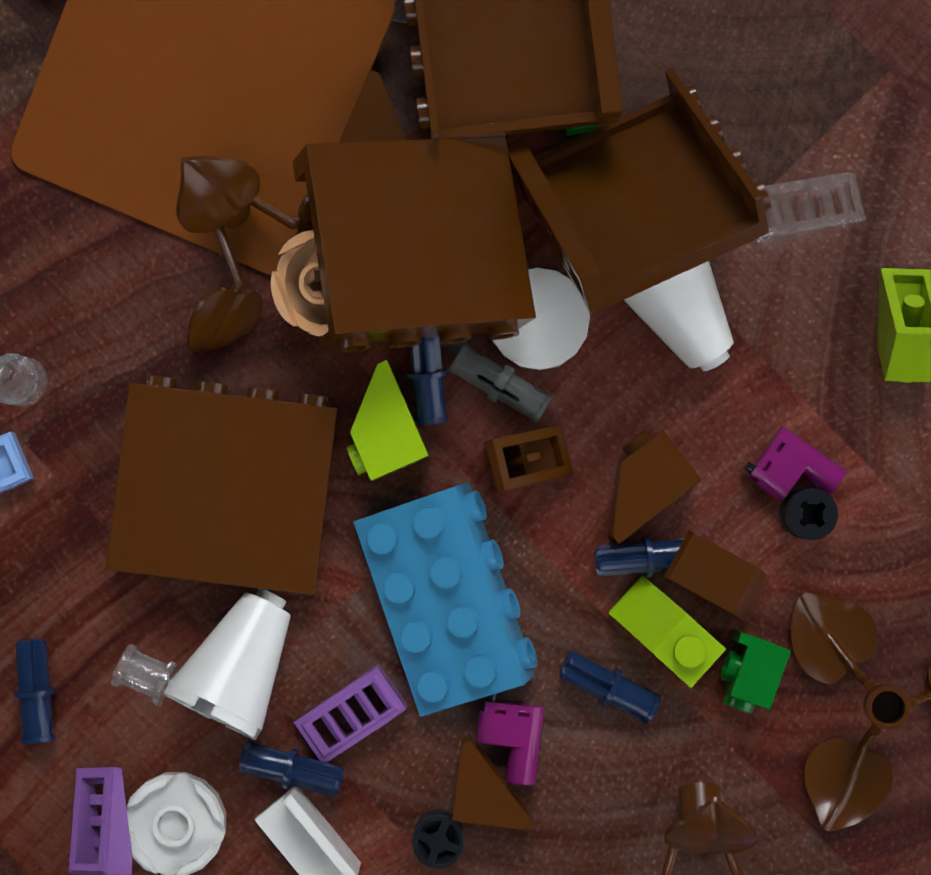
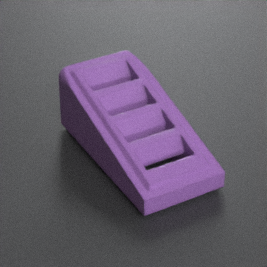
(386, 691)
(100, 842)

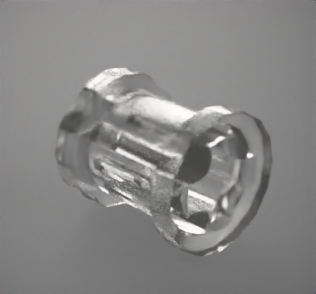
(144, 674)

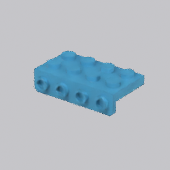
(446, 599)

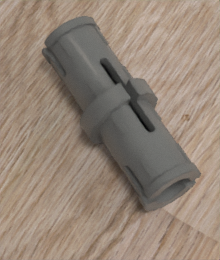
(500, 383)

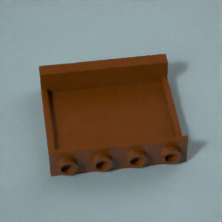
(514, 66)
(642, 197)
(416, 240)
(222, 486)

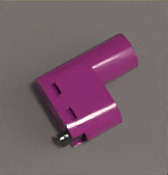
(789, 458)
(513, 726)

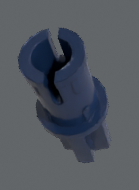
(428, 382)
(635, 557)
(610, 687)
(34, 691)
(291, 769)

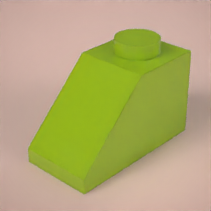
(904, 324)
(384, 429)
(667, 631)

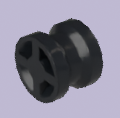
(794, 513)
(435, 848)

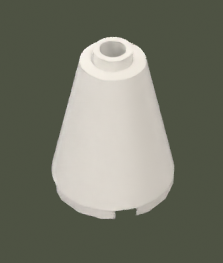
(687, 317)
(236, 665)

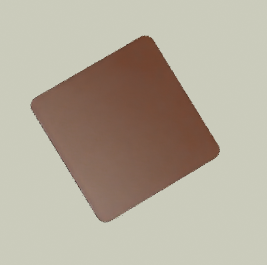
(189, 78)

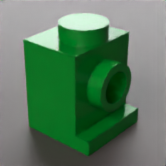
(752, 672)

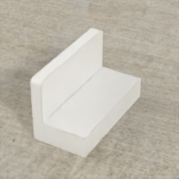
(306, 837)

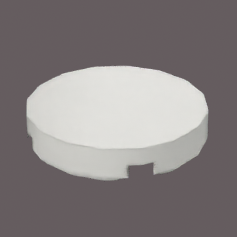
(558, 326)
(175, 823)

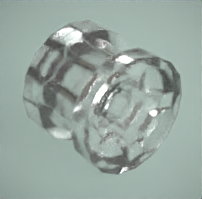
(28, 378)

